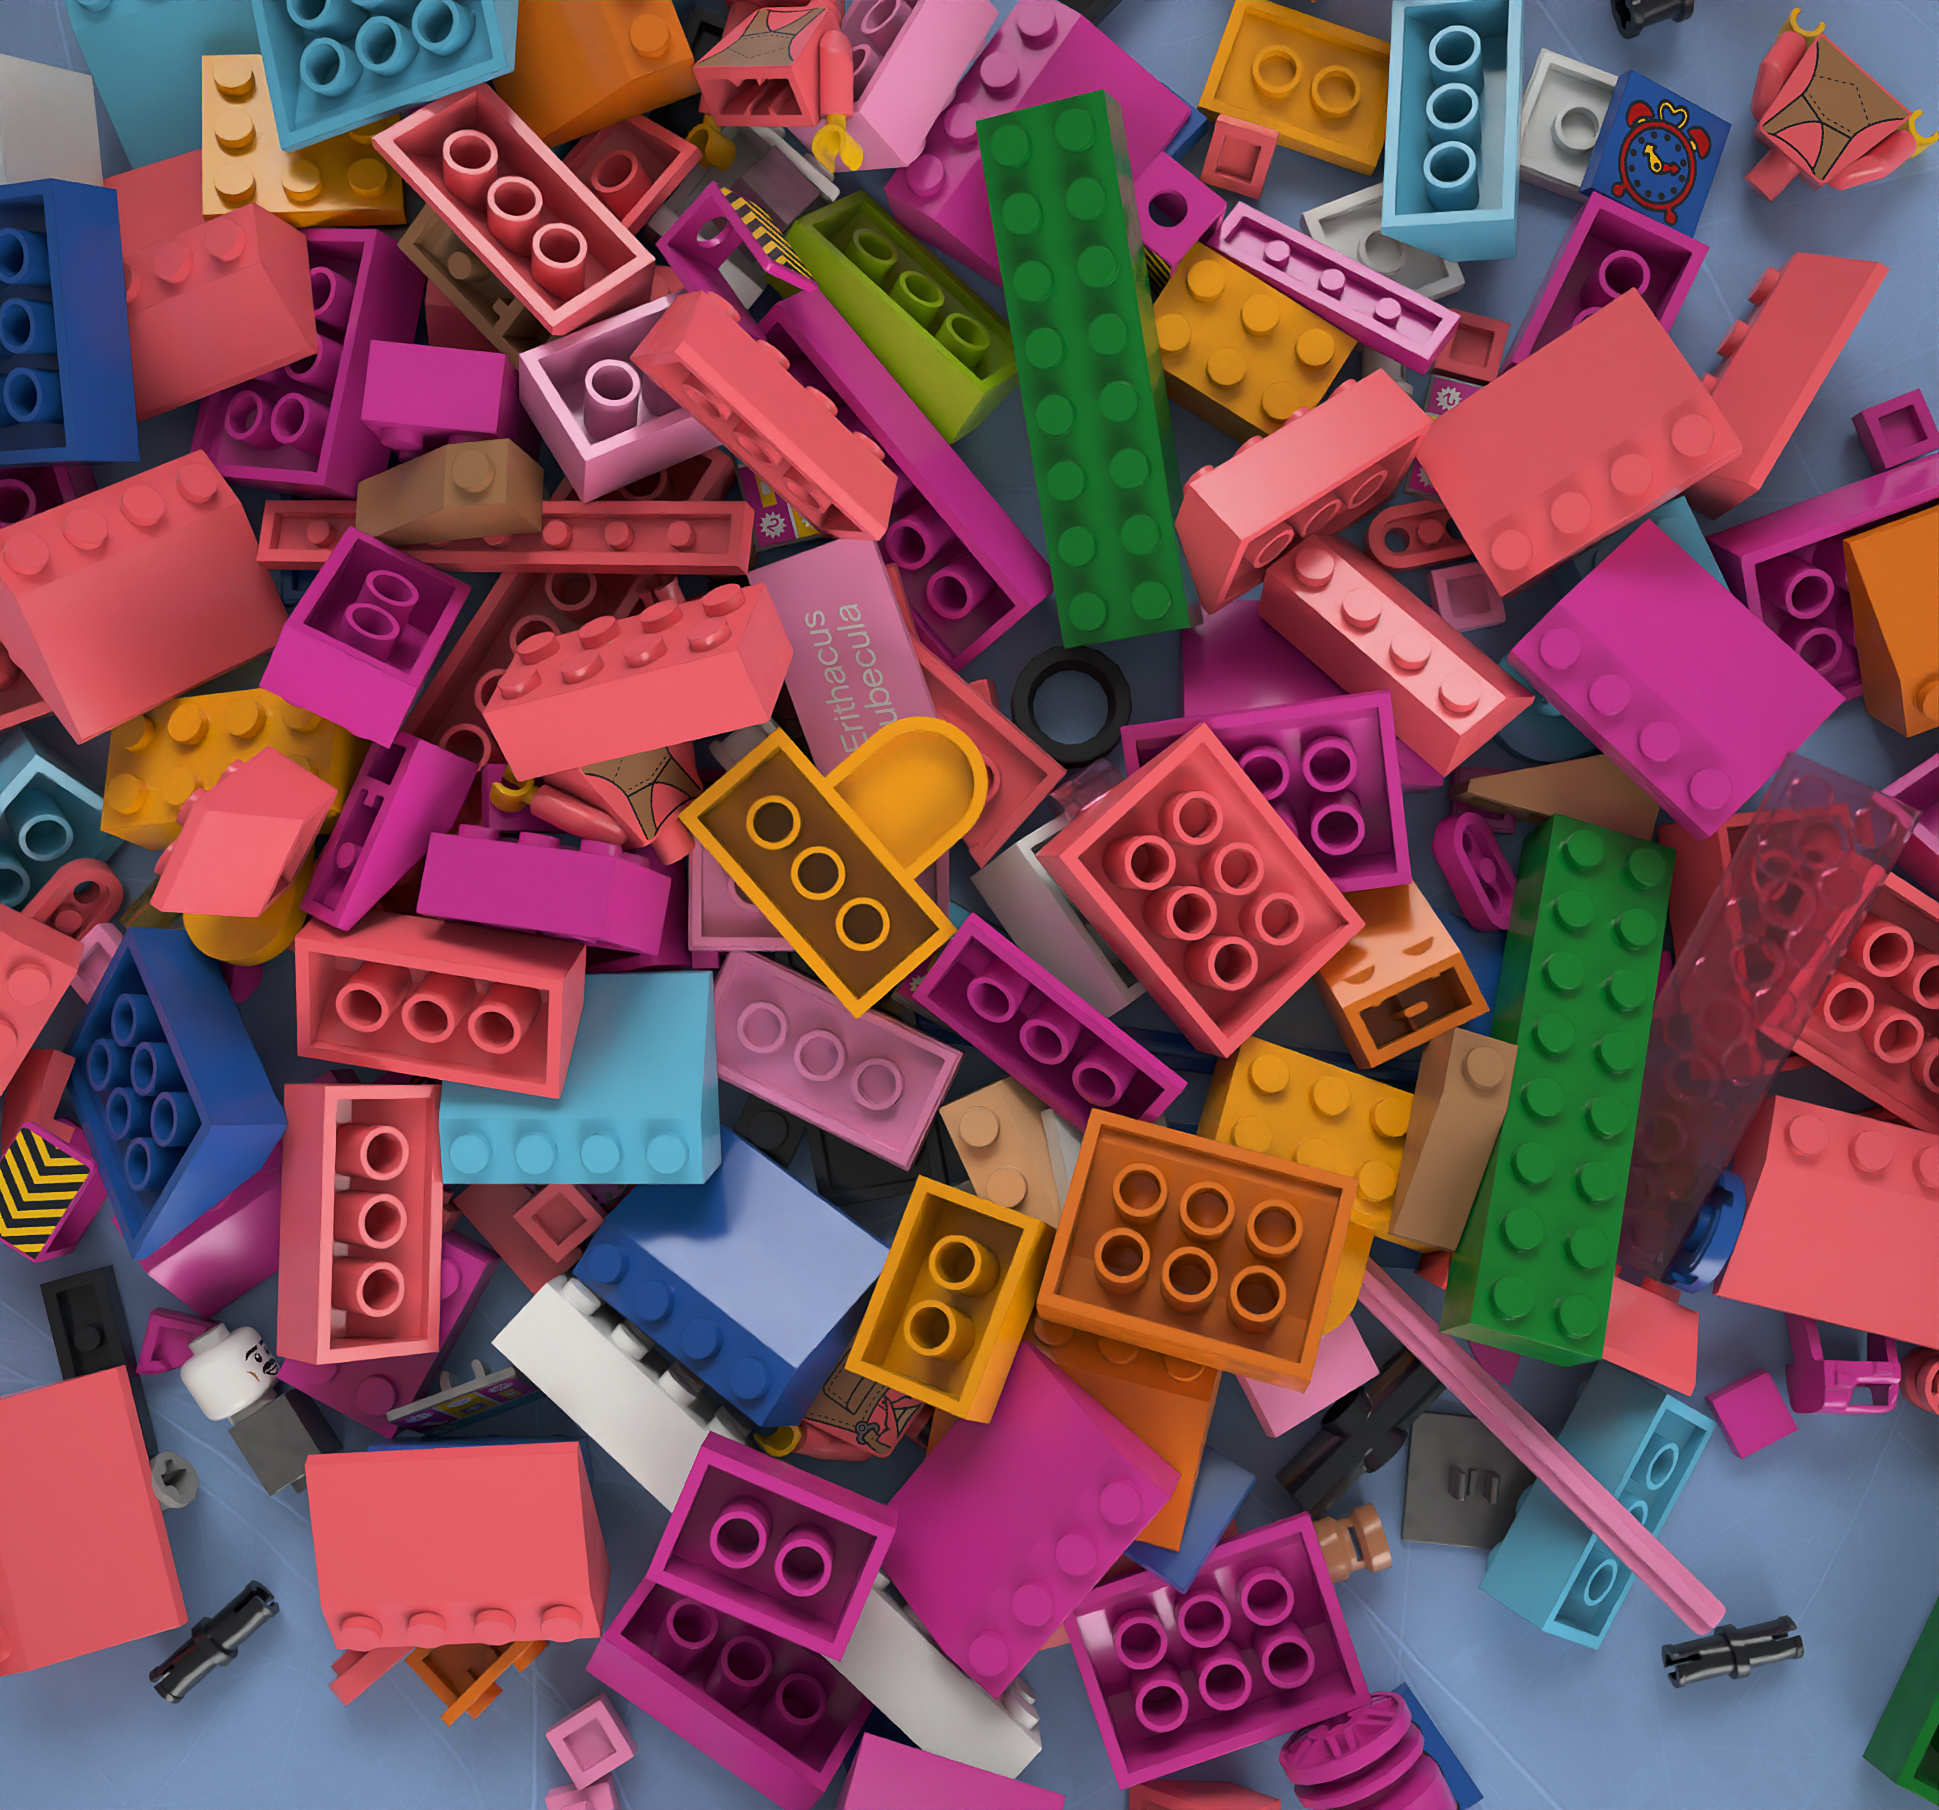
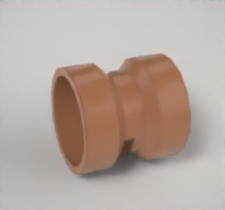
(1367, 1538)

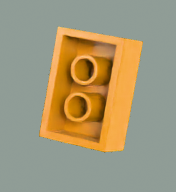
(1242, 348)
(952, 1300)

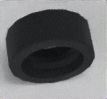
(1100, 669)

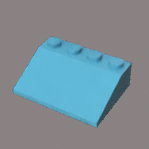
(370, 59)
(151, 65)
(632, 1102)

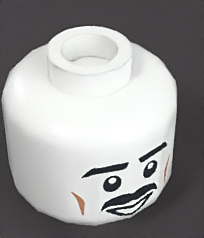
(230, 1373)

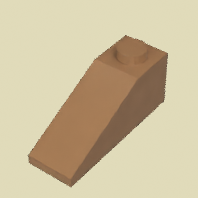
(472, 286)
(454, 495)
(1581, 789)
(1450, 1135)

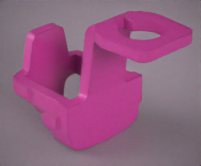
(1827, 1385)

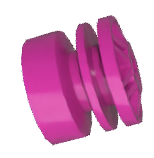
(1365, 1761)

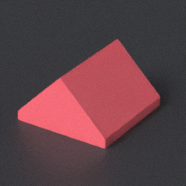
(632, 167)

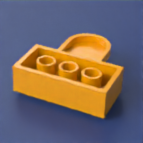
(188, 746)
(842, 850)
(1323, 1119)

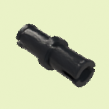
(214, 1642)
(1732, 1651)

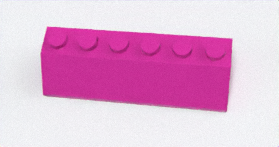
(954, 545)

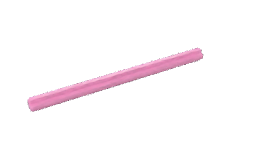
(1541, 1452)

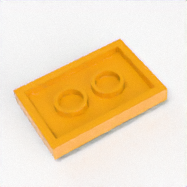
(1302, 79)

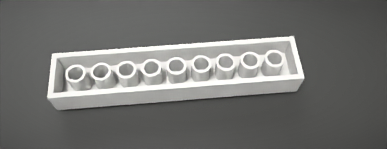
(654, 1425)

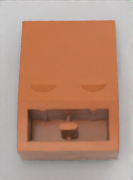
(1396, 977)

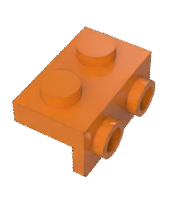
(467, 1672)

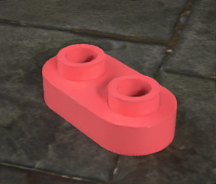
(1424, 534)
(77, 912)
(362, 1668)

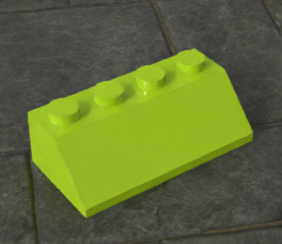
(909, 311)

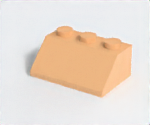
(1005, 1147)

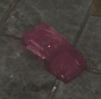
(1083, 789)

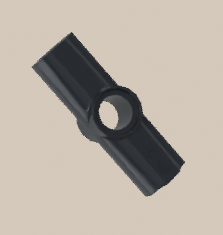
(1360, 1432)

